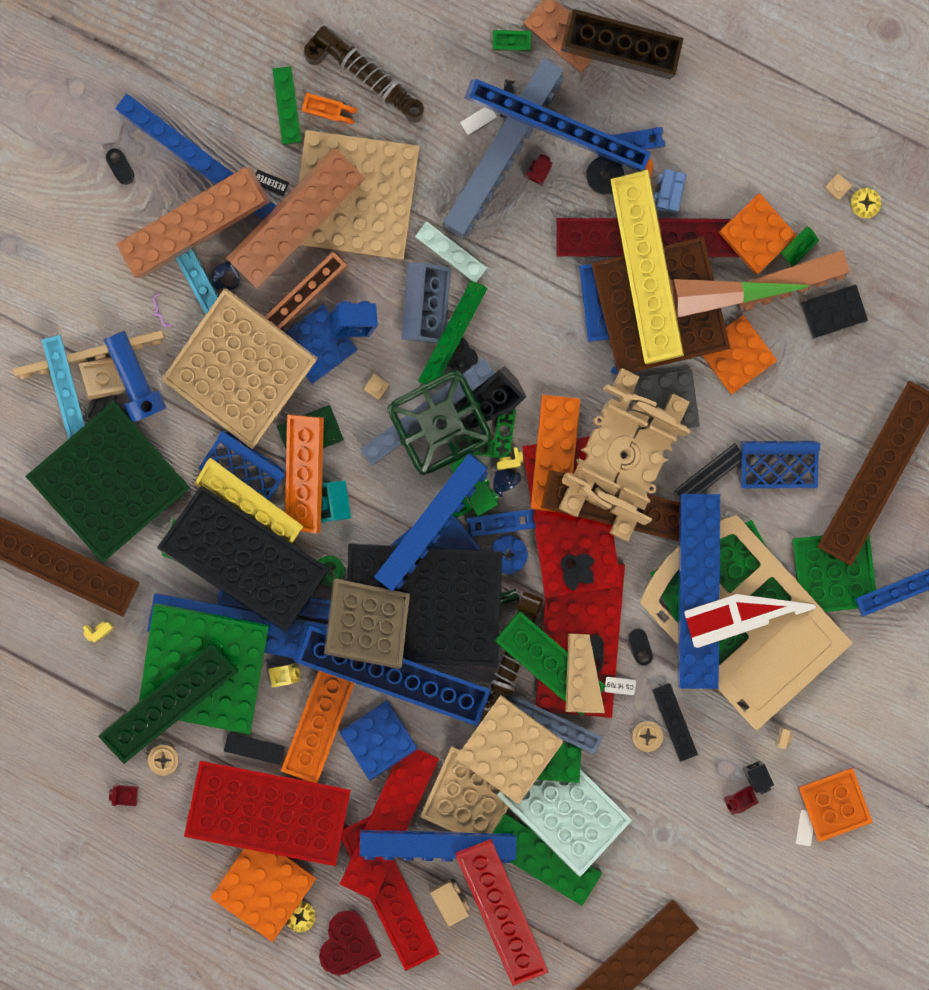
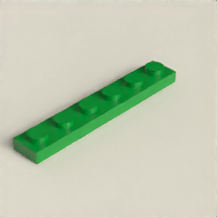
(453, 332)

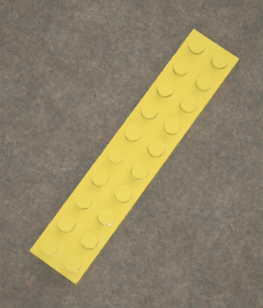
(647, 267)

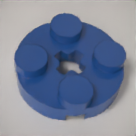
(517, 547)

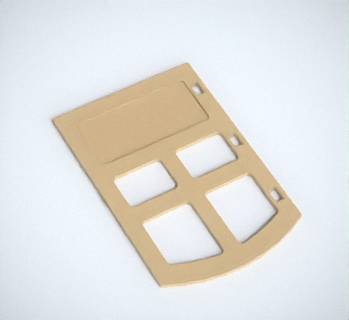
(775, 657)

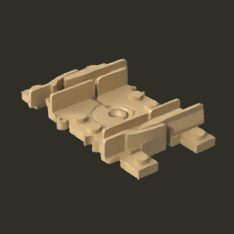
(643, 458)

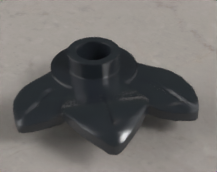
(462, 358)
(579, 572)

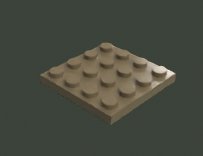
(367, 623)

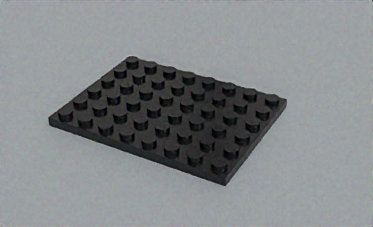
(450, 601)

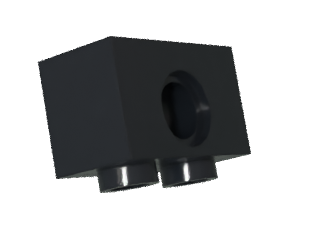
(758, 777)

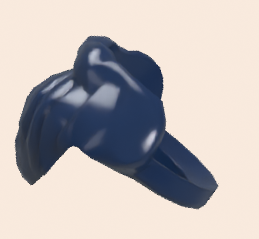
(220, 271)
(505, 480)

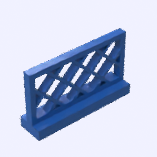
(783, 448)
(252, 456)

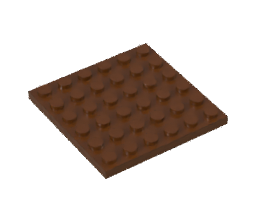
(699, 332)

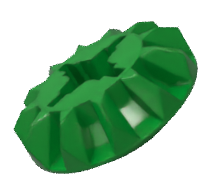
(338, 571)

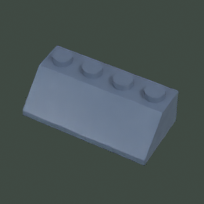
(425, 302)

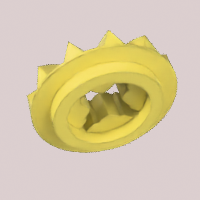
(859, 208)
(309, 915)

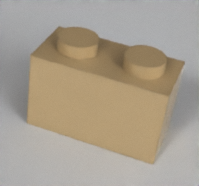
(450, 903)

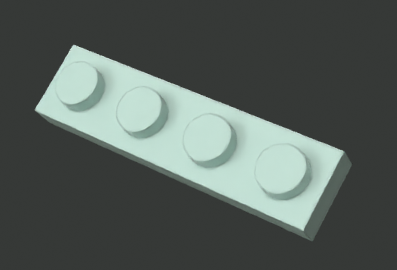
(451, 252)

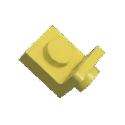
(507, 463)
(101, 631)
(284, 675)

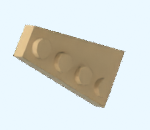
(582, 683)

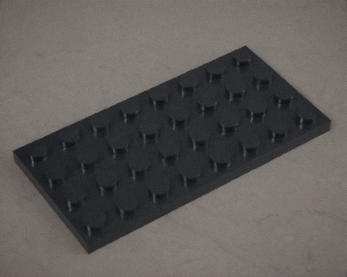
(243, 559)

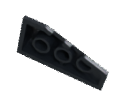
(496, 397)

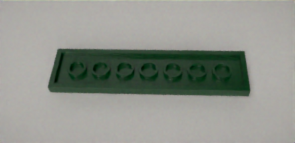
(168, 702)

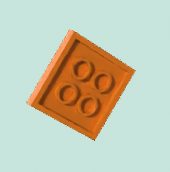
(757, 233)
(744, 360)
(835, 804)

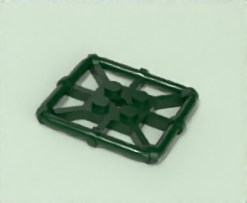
(428, 418)

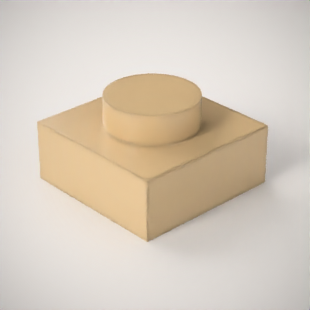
(838, 186)
(376, 387)
(784, 738)

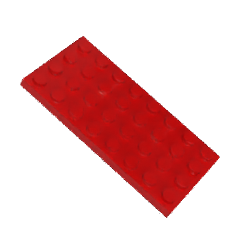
(565, 535)
(587, 614)
(267, 813)

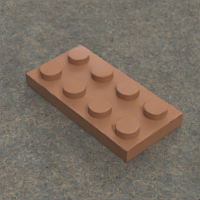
(549, 25)

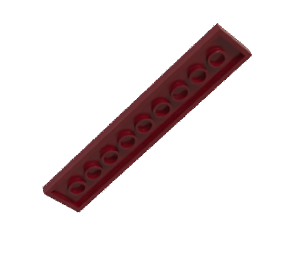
(603, 238)

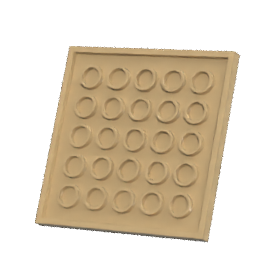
(377, 212)
(239, 368)

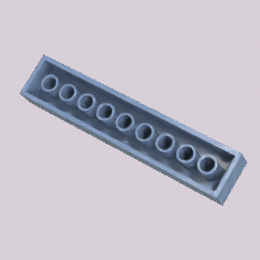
(501, 153)

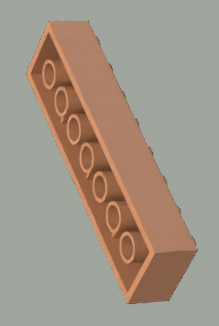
(295, 217)
(193, 222)

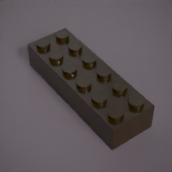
(622, 44)

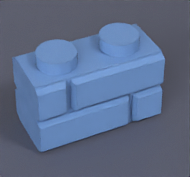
(670, 191)

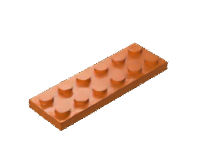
(554, 442)
(304, 471)
(317, 727)

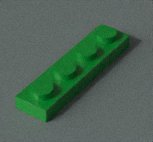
(287, 105)

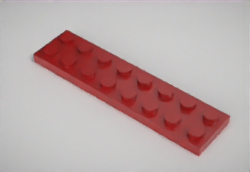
(393, 813)
(397, 910)
(501, 912)

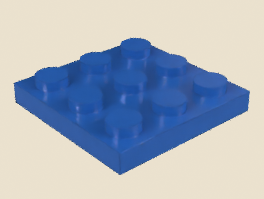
(316, 337)
(378, 740)

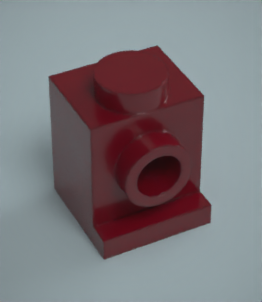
(539, 169)

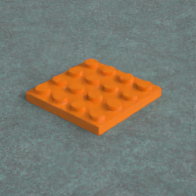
(263, 890)

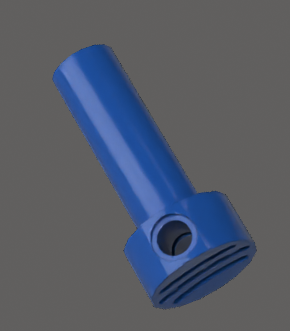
(133, 378)

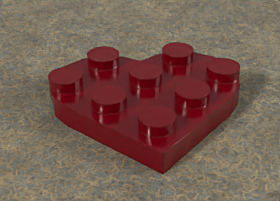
(348, 944)

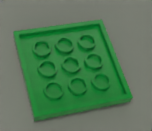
(829, 580)

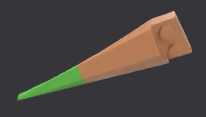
(701, 296)

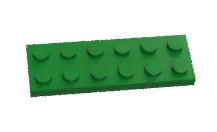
(537, 653)
(543, 864)

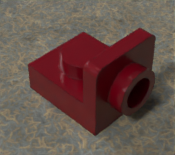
(124, 795)
(741, 800)

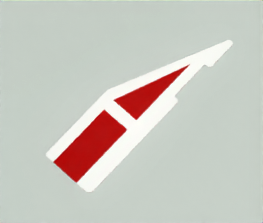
(735, 616)

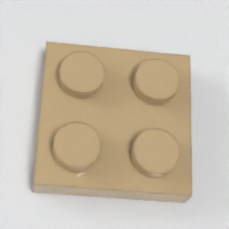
(100, 378)

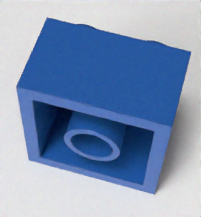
(354, 319)

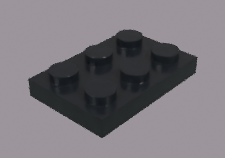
(834, 311)

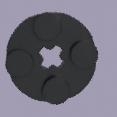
(594, 177)

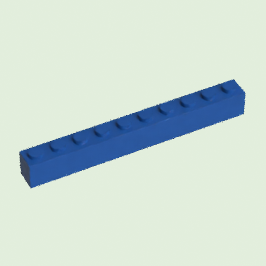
(557, 125)
(178, 145)

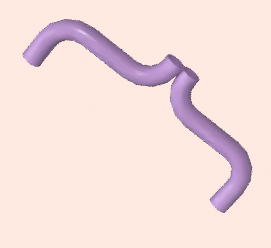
(157, 314)

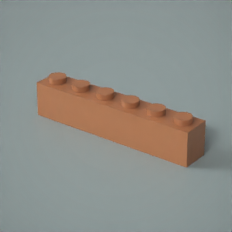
(810, 273)
(306, 291)

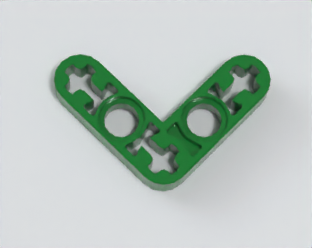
(491, 452)

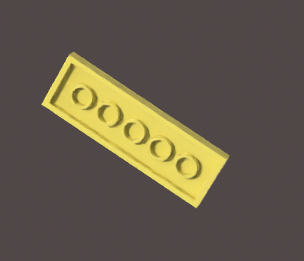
(247, 500)

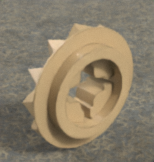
(654, 743)
(156, 766)

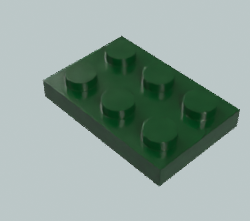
(331, 430)

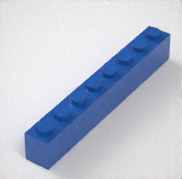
(431, 522)
(430, 844)

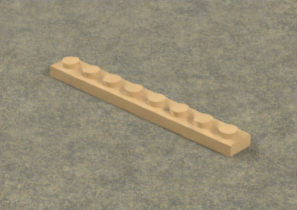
(98, 353)

